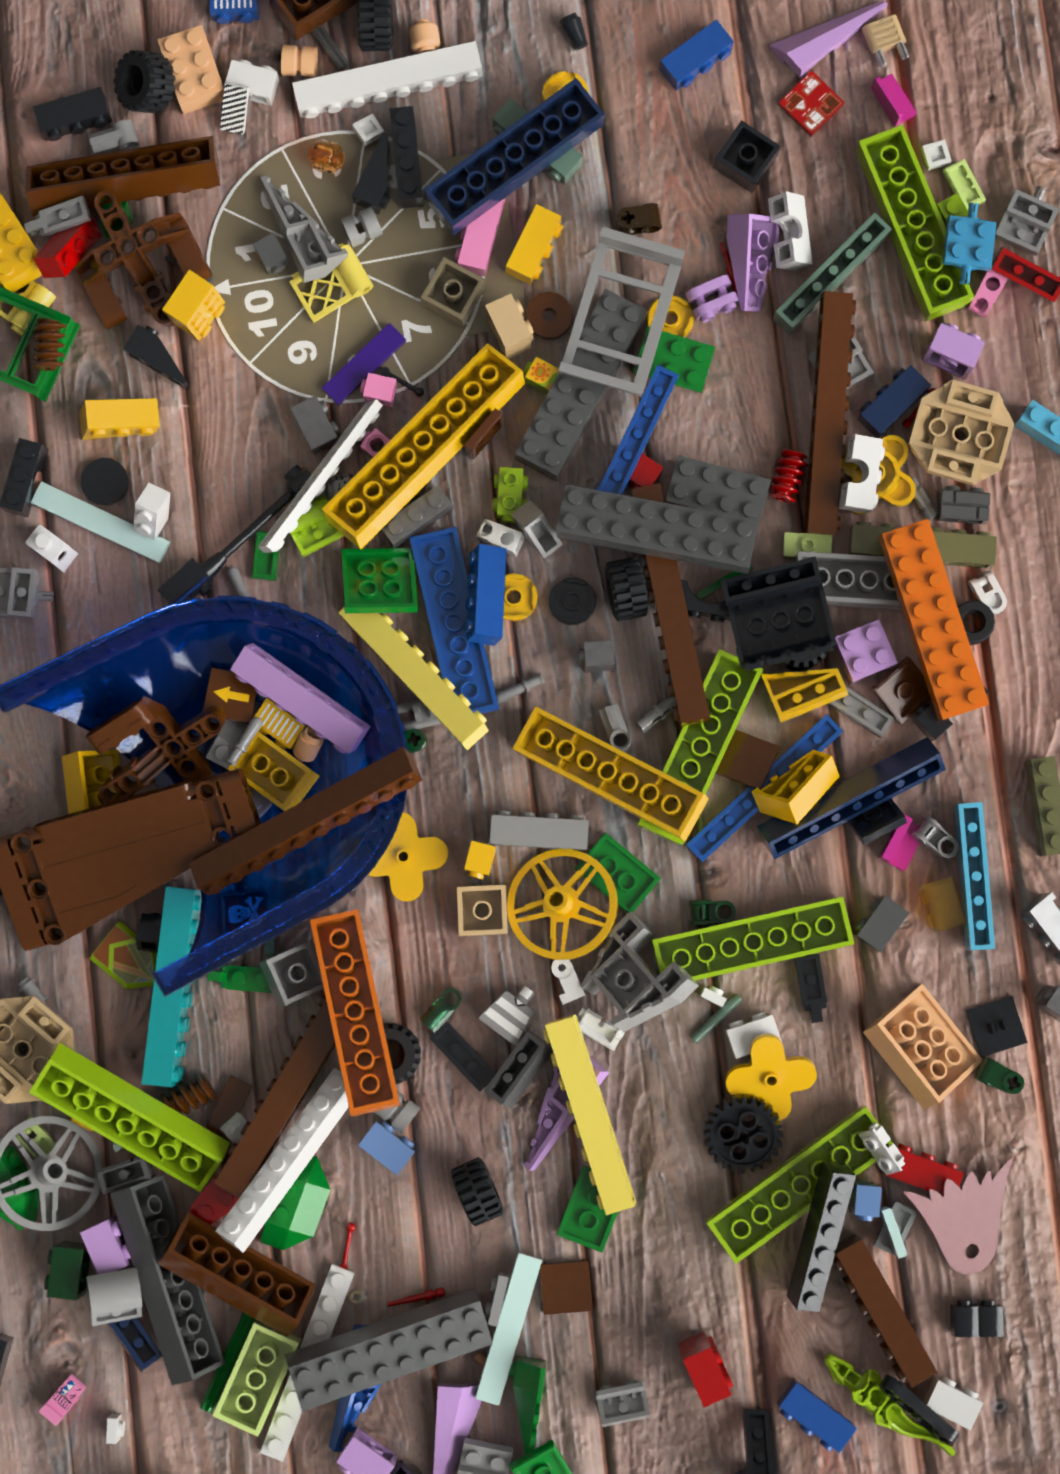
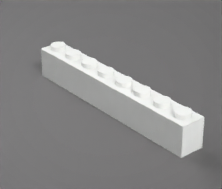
(387, 80)
(285, 1163)

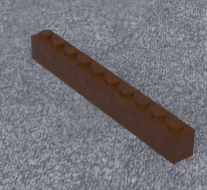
(829, 412)
(675, 630)
(305, 821)
(280, 1104)

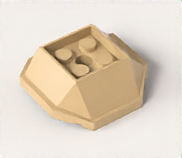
(965, 409)
(42, 1030)

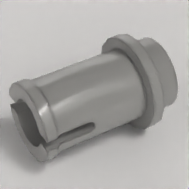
(28, 988)

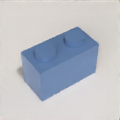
(388, 1146)
(865, 1200)

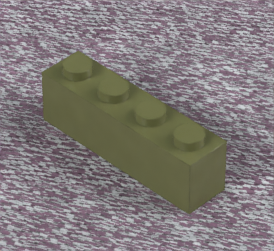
(1045, 802)

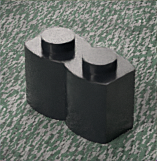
(976, 1319)

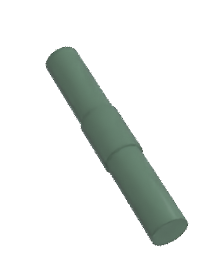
(716, 1018)

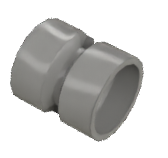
(369, 224)
(400, 1115)

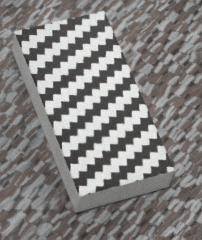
(234, 108)

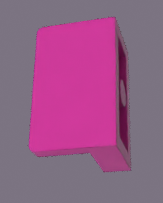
(893, 99)
(901, 845)

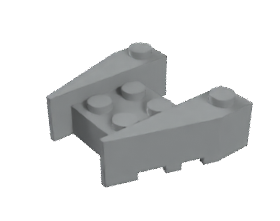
(630, 981)

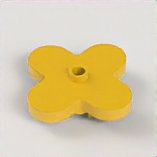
(894, 485)
(423, 855)
(768, 1061)

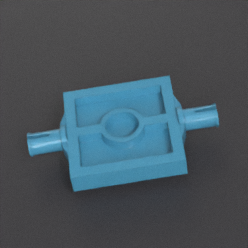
(969, 243)

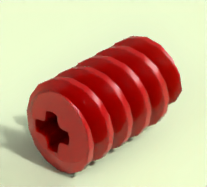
(787, 476)

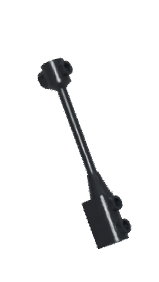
(197, 578)

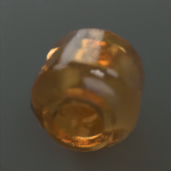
(326, 156)

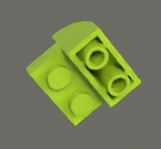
(313, 529)

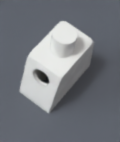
(51, 547)

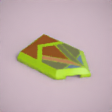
(122, 960)

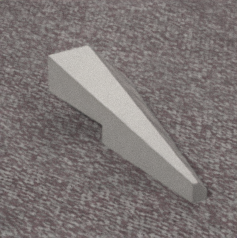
(309, 246)

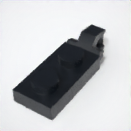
(811, 985)

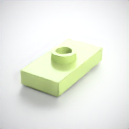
(964, 183)
(806, 543)

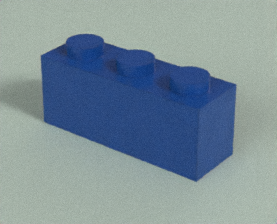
(696, 55)
(816, 1416)

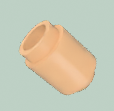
(307, 745)

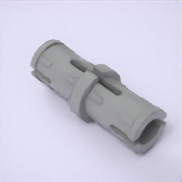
(657, 714)

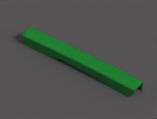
(713, 587)

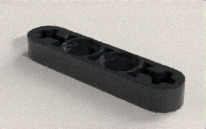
(918, 1410)

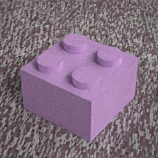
(953, 350)
(864, 652)
(106, 1246)
(365, 1455)

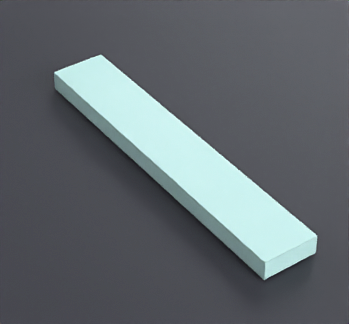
(98, 522)
(509, 1329)

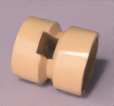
(299, 61)

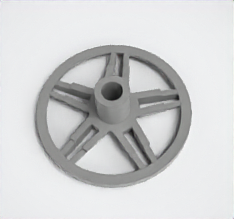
(49, 1173)

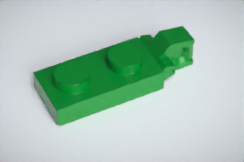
(241, 978)

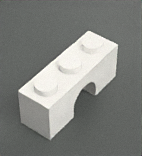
(790, 214)
(867, 454)

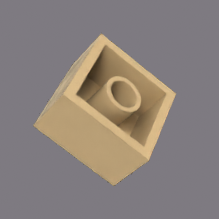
(508, 326)
(482, 910)

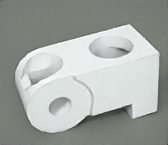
(501, 536)
(565, 972)

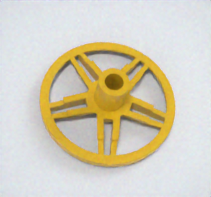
(561, 904)

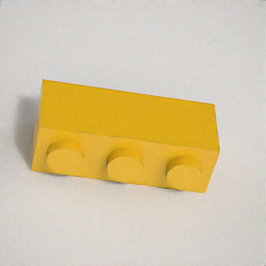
(534, 245)

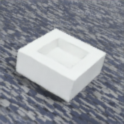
(368, 130)
(936, 155)
(713, 995)
(233, 1127)
(115, 1428)

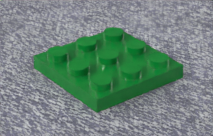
(379, 580)

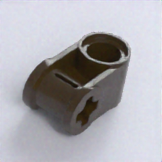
(641, 219)

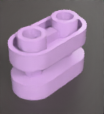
(707, 310)

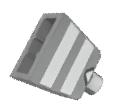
(510, 1014)

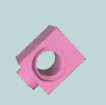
(379, 388)
(371, 438)

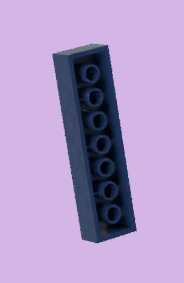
(514, 156)

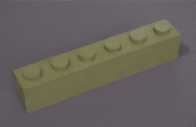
(954, 547)

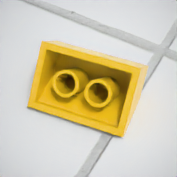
(85, 776)

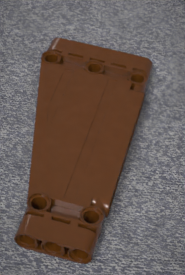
(115, 853)

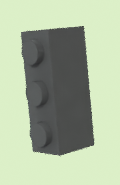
(519, 1070)

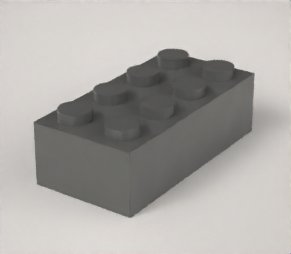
(717, 489)

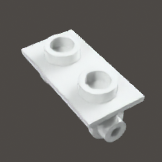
(601, 1032)
(888, 1158)

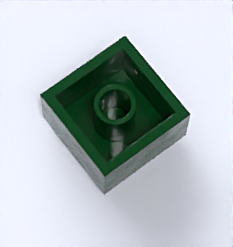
(68, 1271)

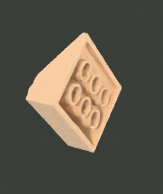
(923, 1047)

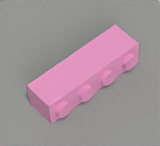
(479, 241)

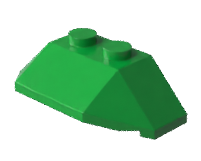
(25, 1203)
(299, 1210)

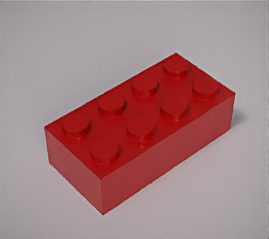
(705, 1368)

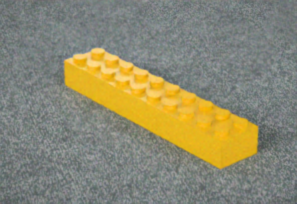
(423, 446)

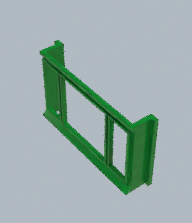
(45, 379)

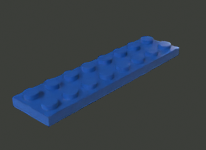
(445, 594)

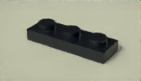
(463, 1056)
(757, 1441)

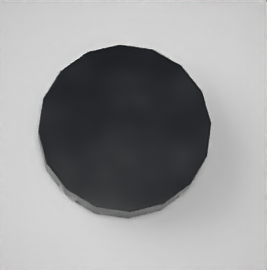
(104, 481)
(572, 601)

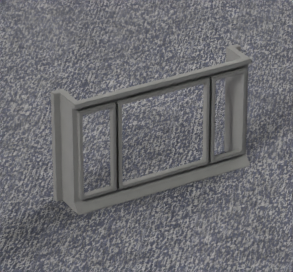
(641, 248)

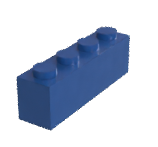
(486, 594)

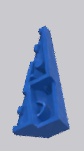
(348, 1411)

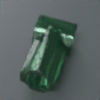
(441, 1010)

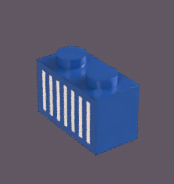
(234, 10)

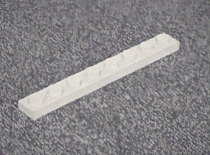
(315, 484)
(318, 1330)

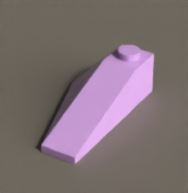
(750, 249)

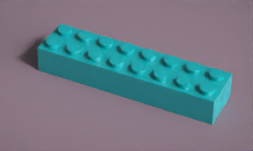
(169, 1014)

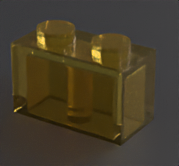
(941, 904)

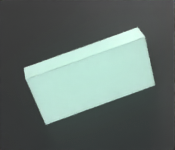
(893, 1232)

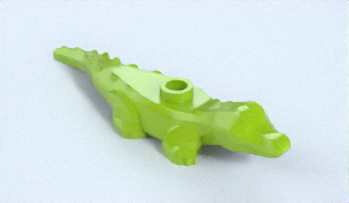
(867, 1394)

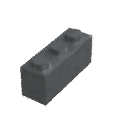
(417, 516)

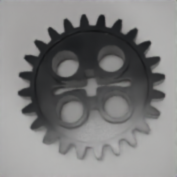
(754, 1151)

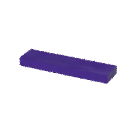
(364, 362)

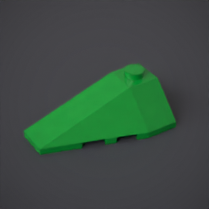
(528, 1391)

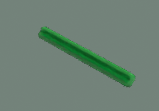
(230, 1356)

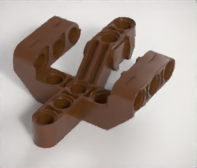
(168, 229)
(145, 714)

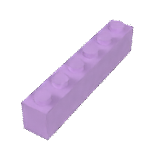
(299, 698)

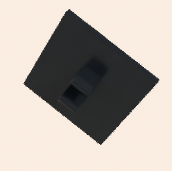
(996, 1026)

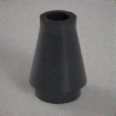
(573, 29)

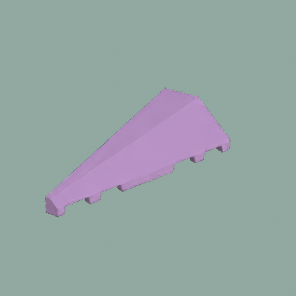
(812, 45)
(554, 1117)
(453, 1423)

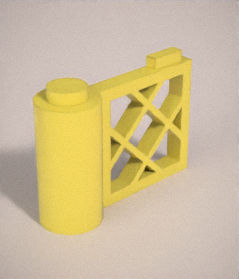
(352, 280)
(20, 318)

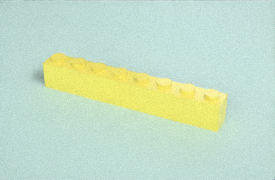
(419, 676)
(590, 1114)

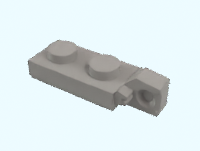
(59, 217)

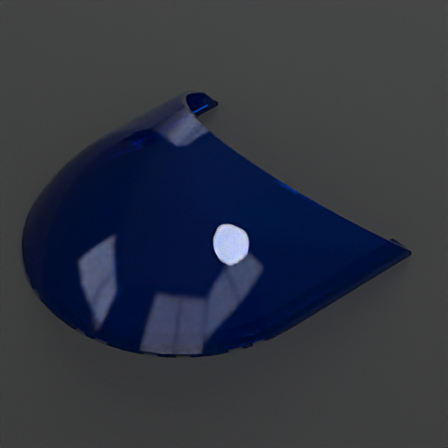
(170, 661)

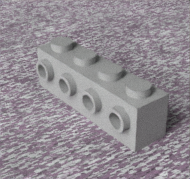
(539, 832)

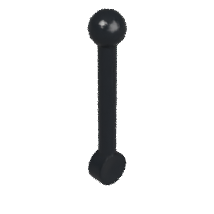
(386, 372)

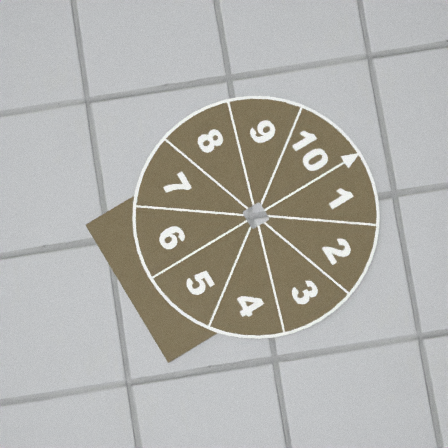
(265, 314)

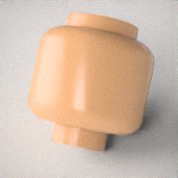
(424, 36)

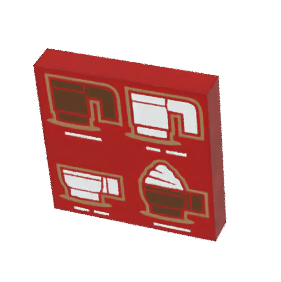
(811, 103)

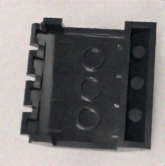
(779, 613)

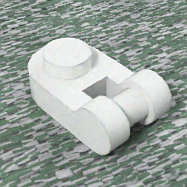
(995, 598)

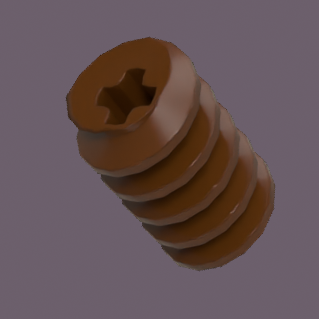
(48, 345)
(190, 1096)

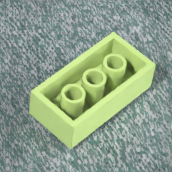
(256, 1378)

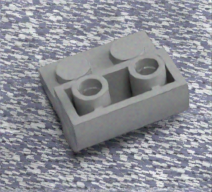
(114, 1296)
(484, 1458)

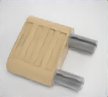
(884, 36)

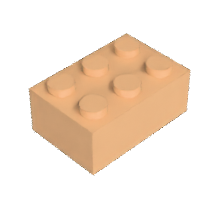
(194, 69)

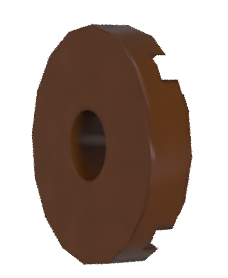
(555, 303)

